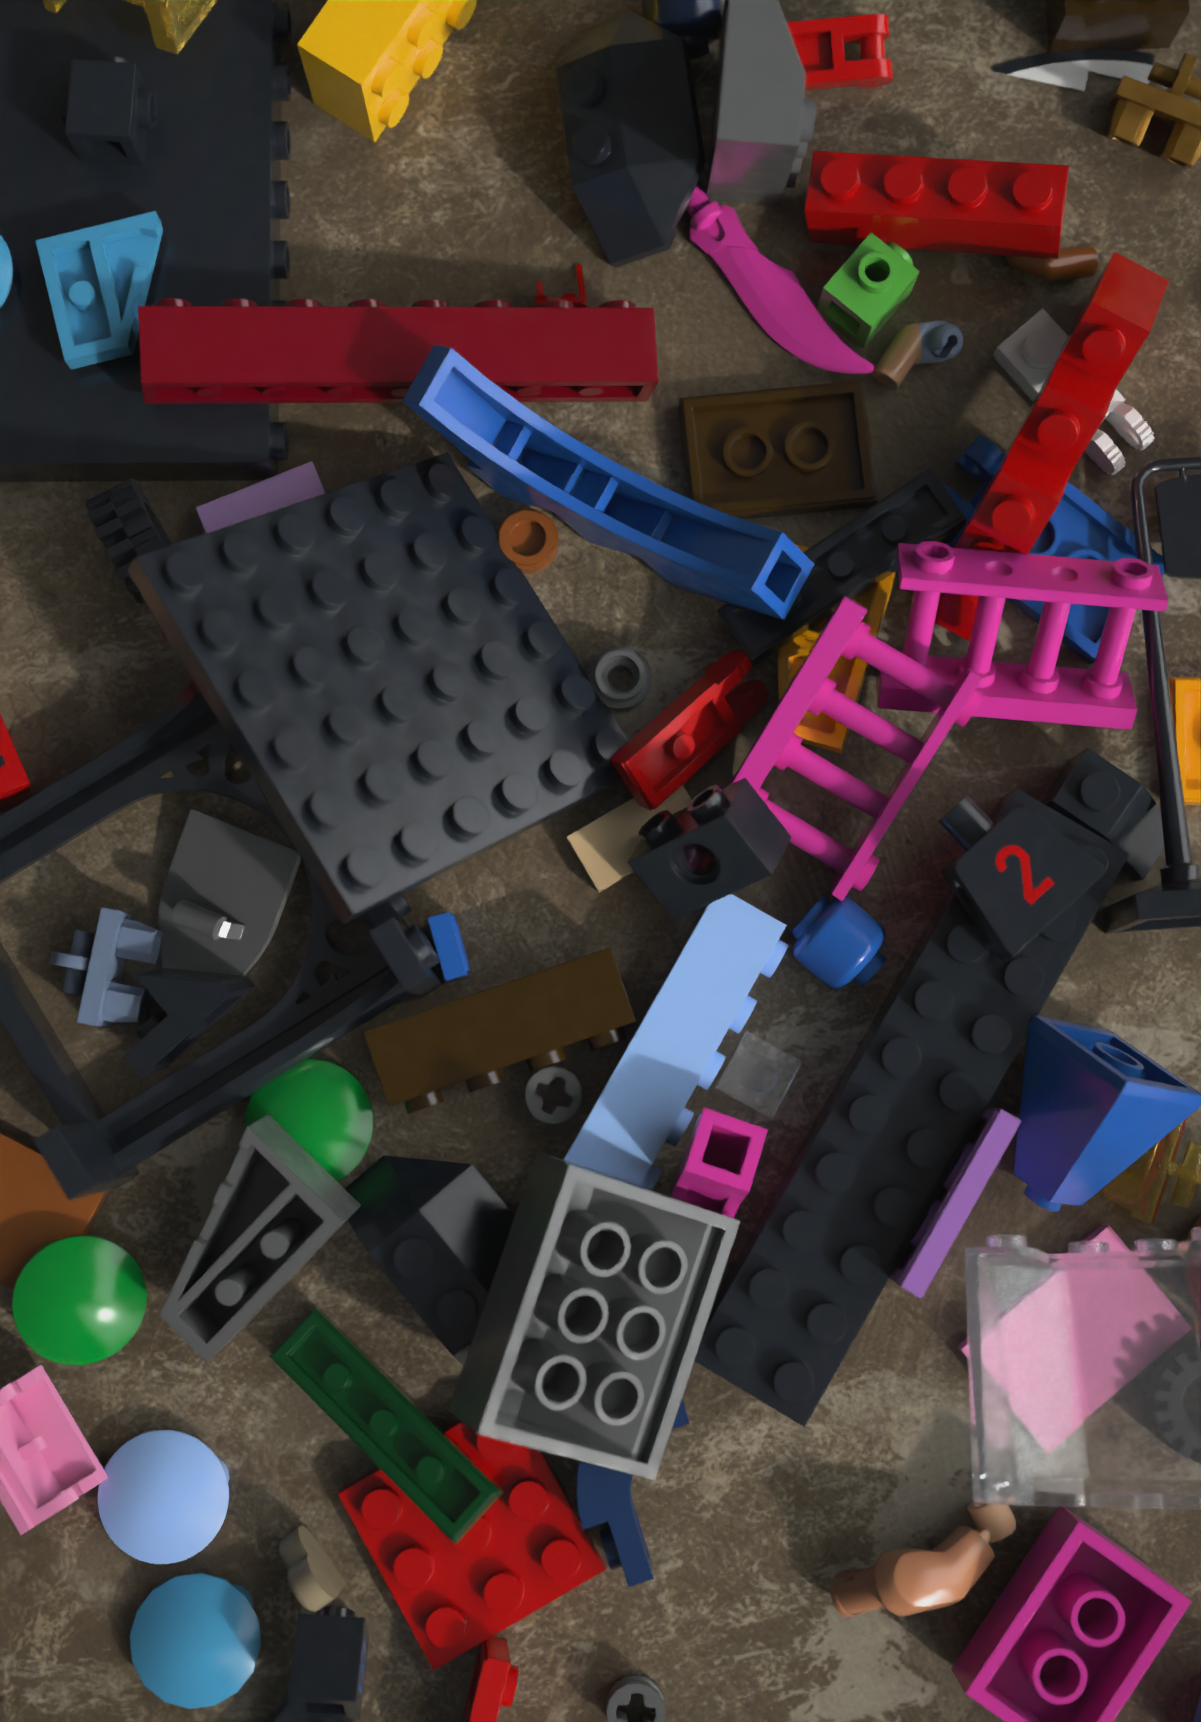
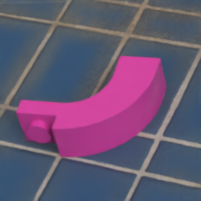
(718, 1162)

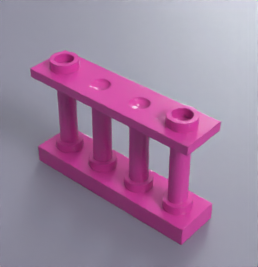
(1037, 688)
(815, 693)

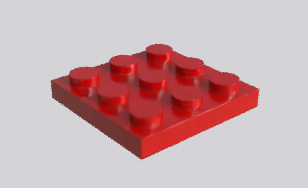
(502, 1570)

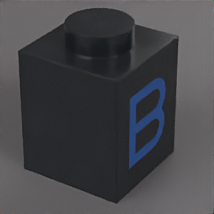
(328, 1664)

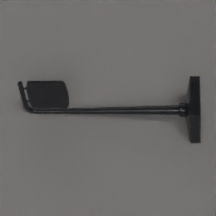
(1178, 898)

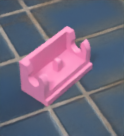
(41, 1452)

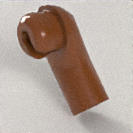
(1071, 264)

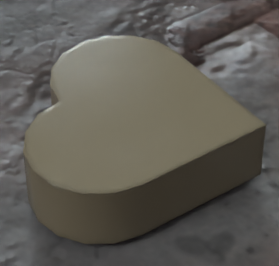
(310, 1569)

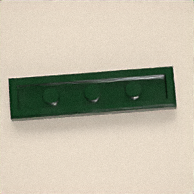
(386, 1425)

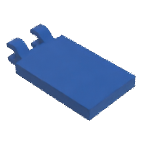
(1074, 531)

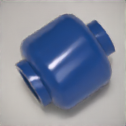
(839, 942)

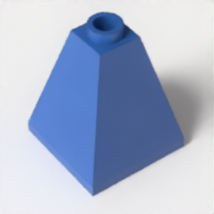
(1089, 1110)

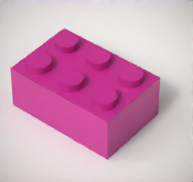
(1069, 1629)

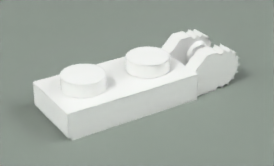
(1028, 360)

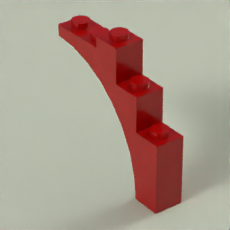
(1060, 422)

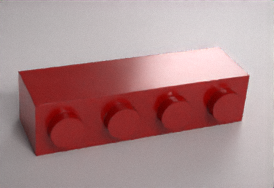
(937, 203)

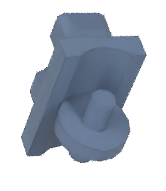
(115, 941)

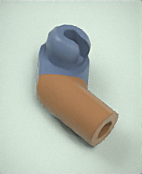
(917, 345)

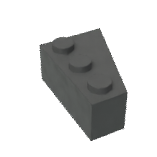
(259, 1234)

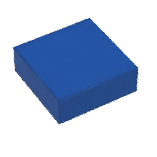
(450, 947)

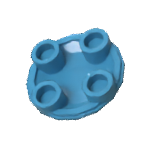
(195, 1640)

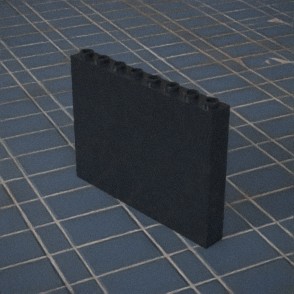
(220, 205)

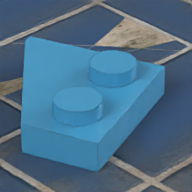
(97, 284)

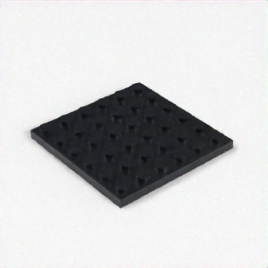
(384, 678)

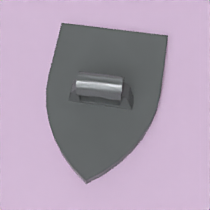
(222, 896)

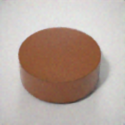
(528, 539)

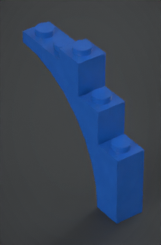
(601, 499)

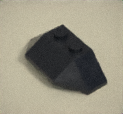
(630, 132)
(435, 1237)

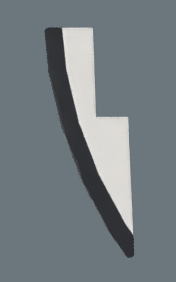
(1072, 67)

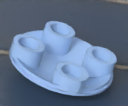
(163, 1496)

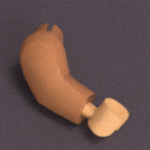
(922, 1579)

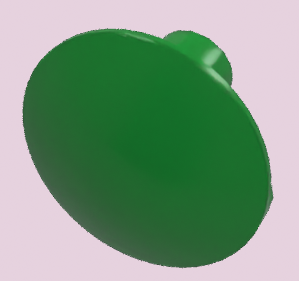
(321, 1111)
(79, 1300)

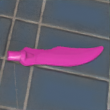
(769, 290)

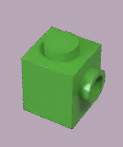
(868, 289)

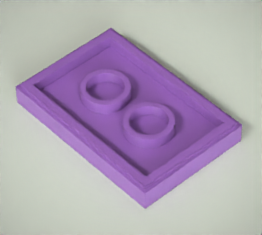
(954, 1200)

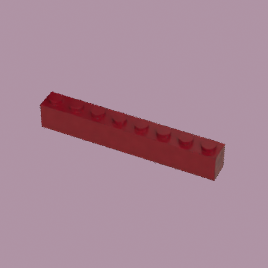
(376, 350)

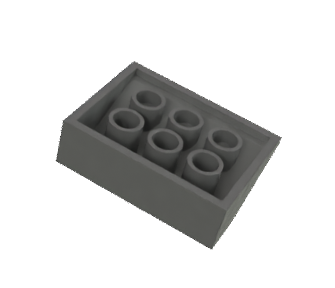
(758, 107)
(593, 1318)

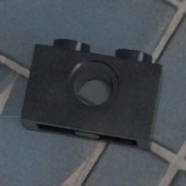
(709, 848)

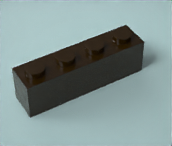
(499, 1028)

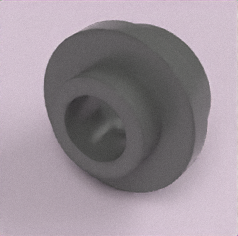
(627, 660)

